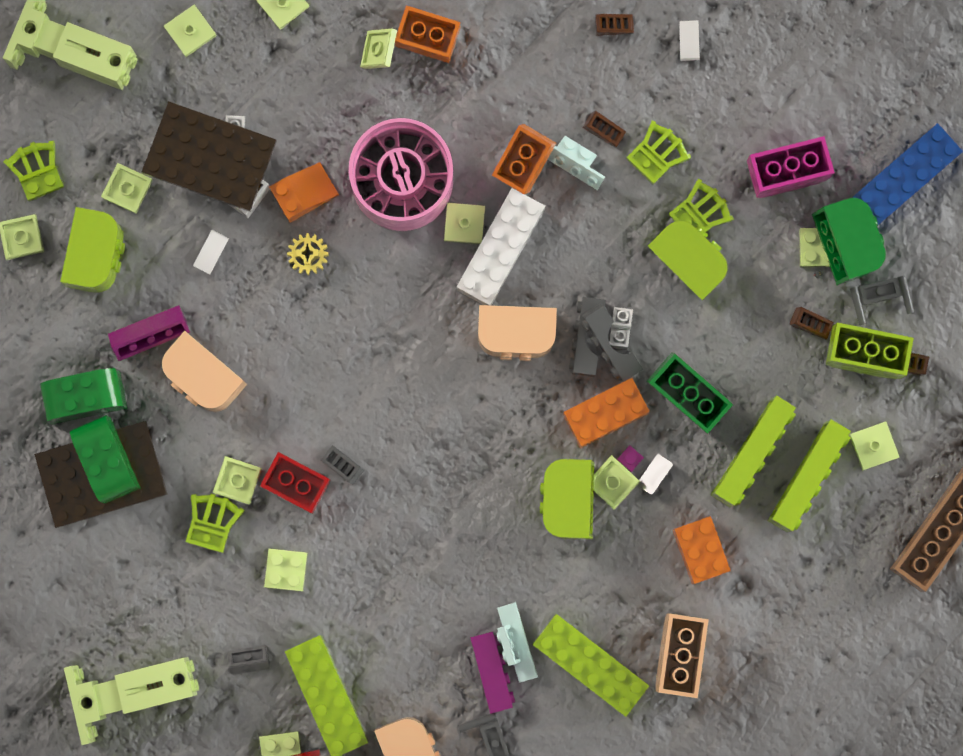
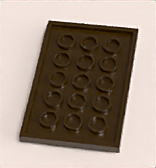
(209, 156)
(69, 489)

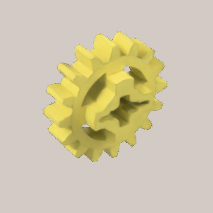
(317, 254)

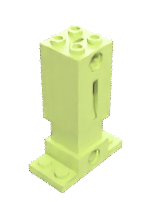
(70, 47)
(127, 692)

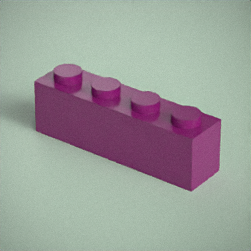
(148, 333)
(492, 673)

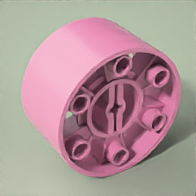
(409, 199)

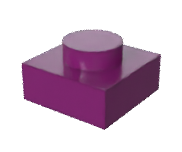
(630, 458)

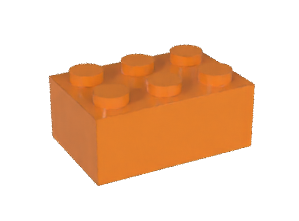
(427, 34)
(524, 159)
(701, 550)

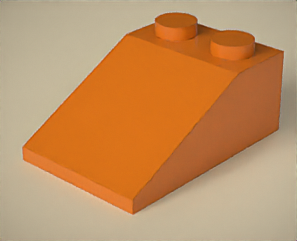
(303, 191)

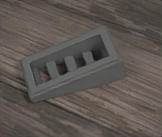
(354, 475)

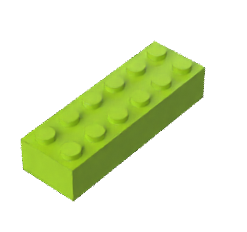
(753, 451)
(809, 475)
(590, 665)
(326, 696)

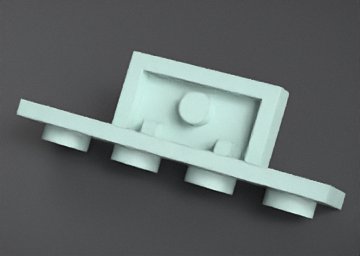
(576, 161)
(515, 643)

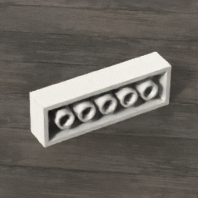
(500, 247)

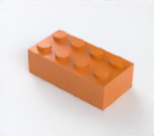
(606, 412)

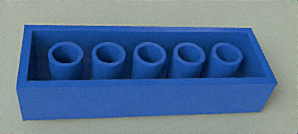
(909, 173)

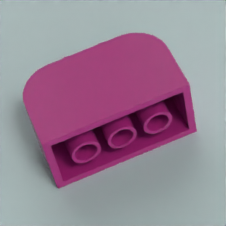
(790, 167)

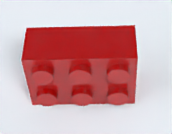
(295, 483)

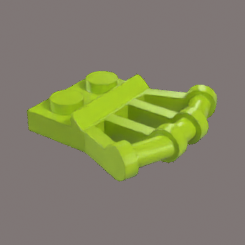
(649, 162)
(40, 181)
(689, 213)
(208, 534)

